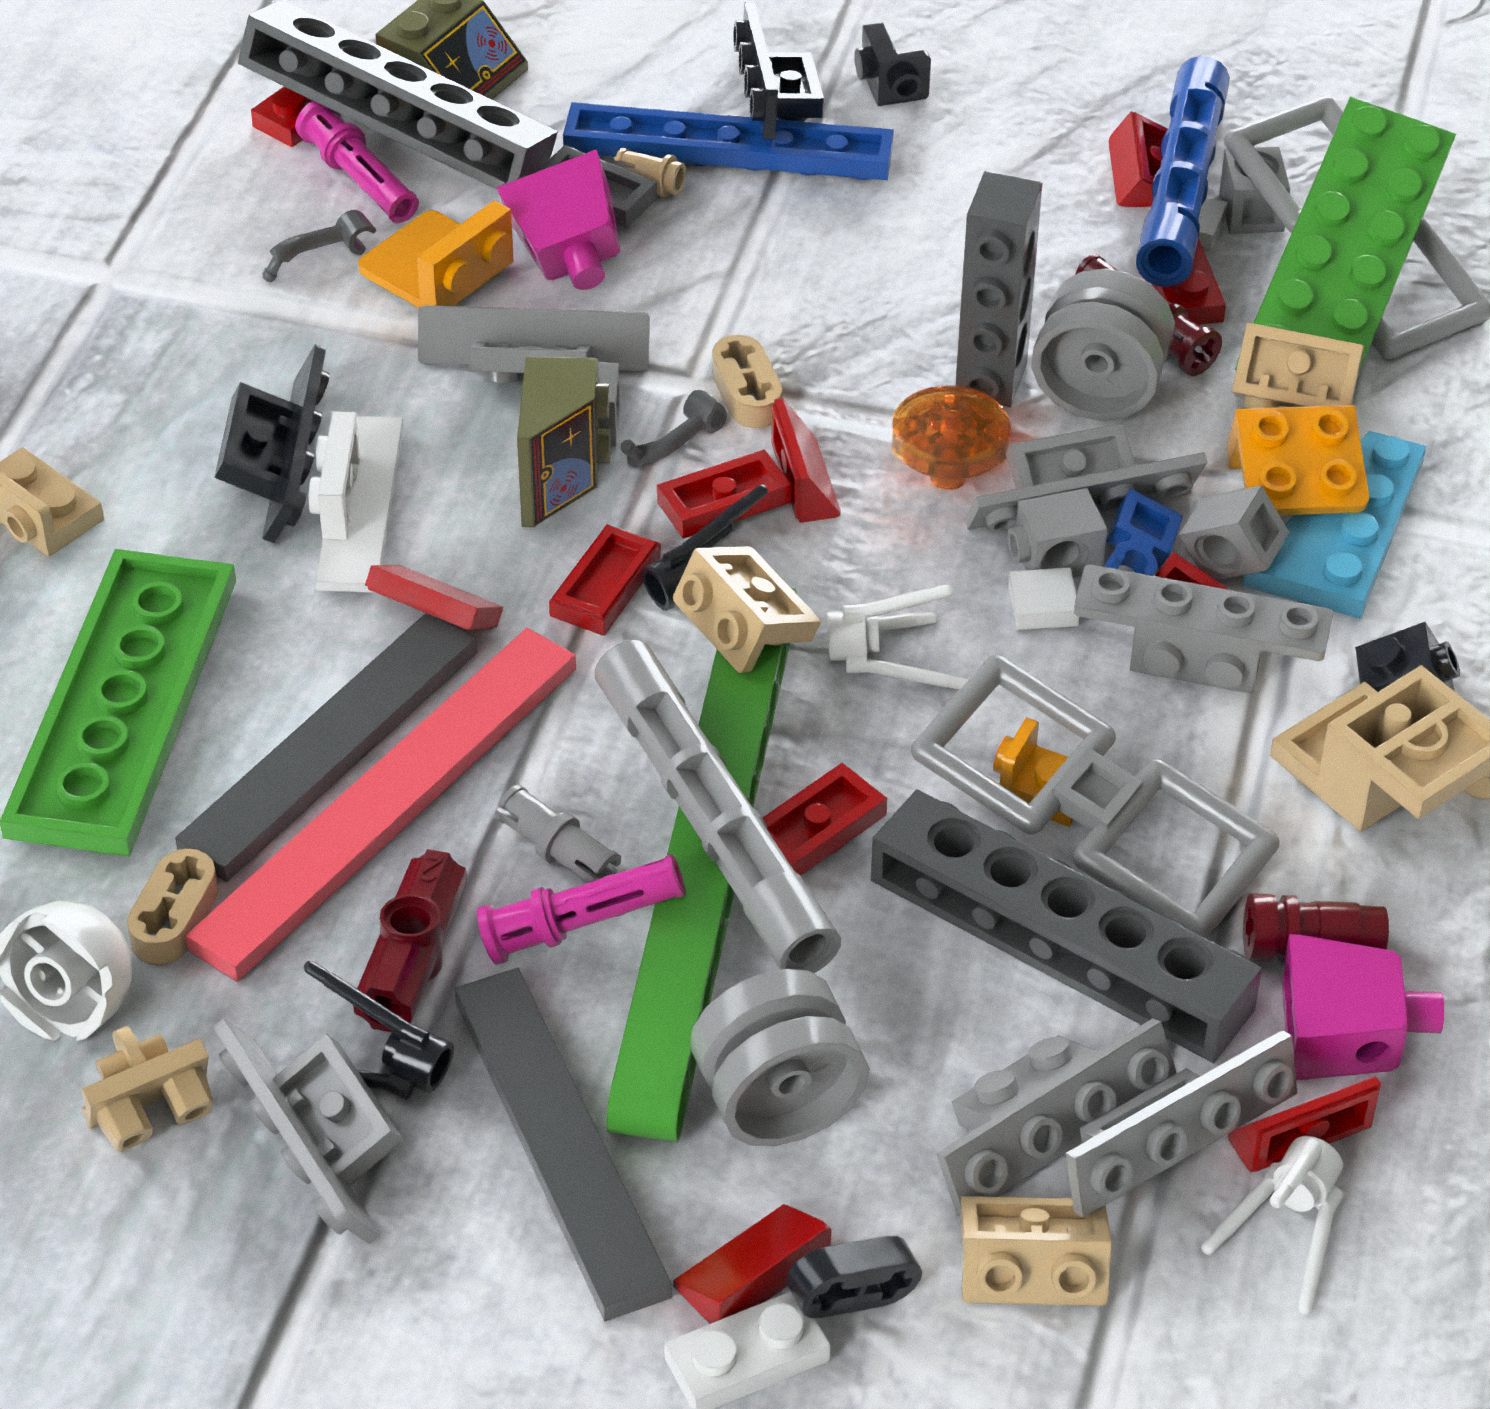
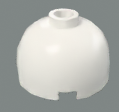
(64, 969)

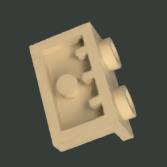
(1295, 369)
(43, 504)
(742, 604)
(1033, 1252)

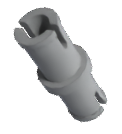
(556, 835)

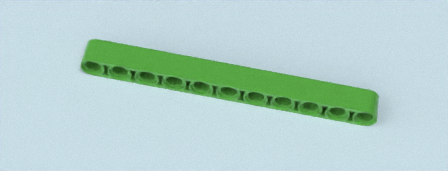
(689, 931)

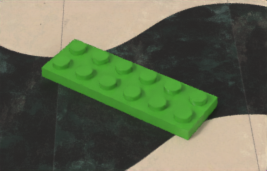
(1356, 225)
(119, 703)

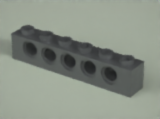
(394, 95)
(1065, 924)

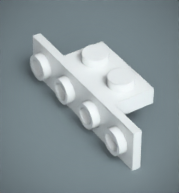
(353, 497)

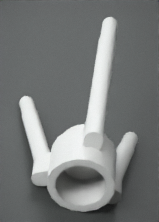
(857, 631)
(1300, 1182)

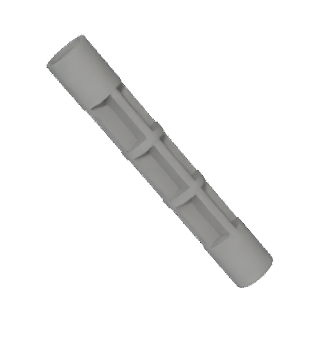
(730, 829)

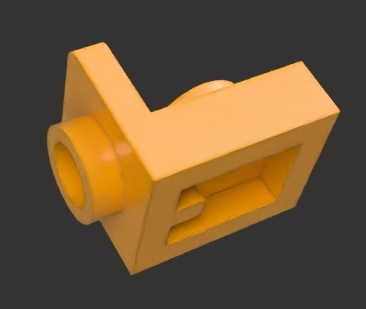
(1027, 767)

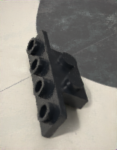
(776, 82)
(269, 441)

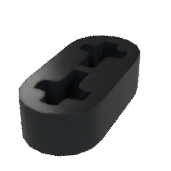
(853, 1276)

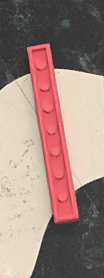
(379, 805)

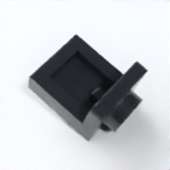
(891, 75)
(1401, 652)

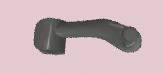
(346, 230)
(702, 413)

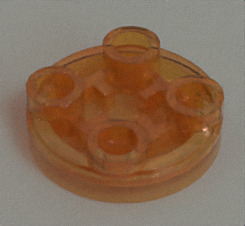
(950, 434)

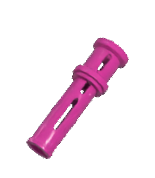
(344, 147)
(550, 915)

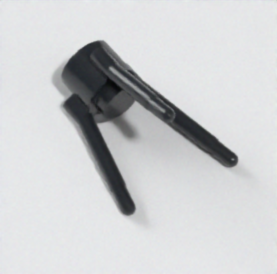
(665, 573)
(410, 1052)

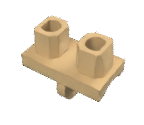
(140, 1076)

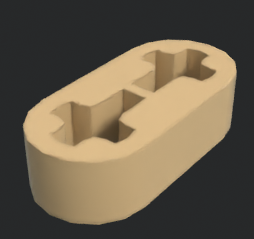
(736, 383)
(161, 901)

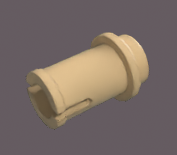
(665, 171)

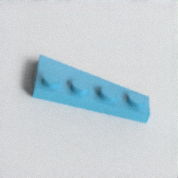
(1338, 556)

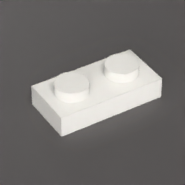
(746, 1352)

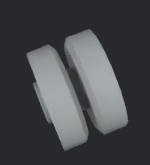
(1103, 344)
(779, 1057)

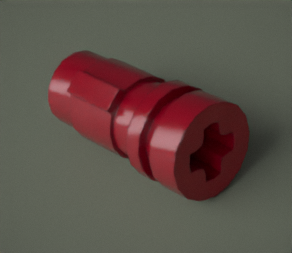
(1271, 921)

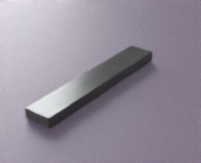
(327, 744)
(563, 1145)

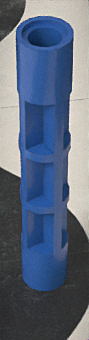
(1181, 183)

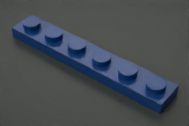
(731, 141)

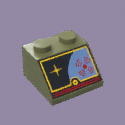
(457, 42)
(560, 434)

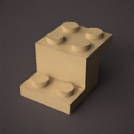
(1388, 749)

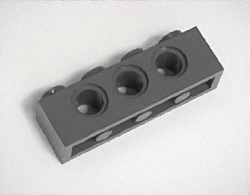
(998, 285)

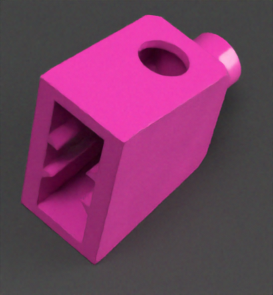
(566, 219)
(1350, 1008)

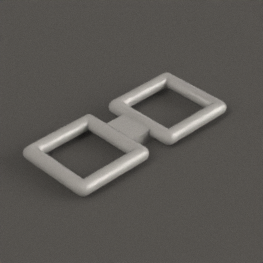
(1474, 306)
(1094, 795)

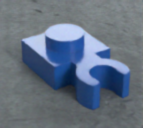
(1142, 534)

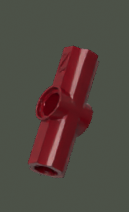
(412, 935)

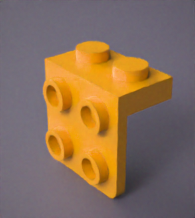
(441, 259)
(1301, 457)

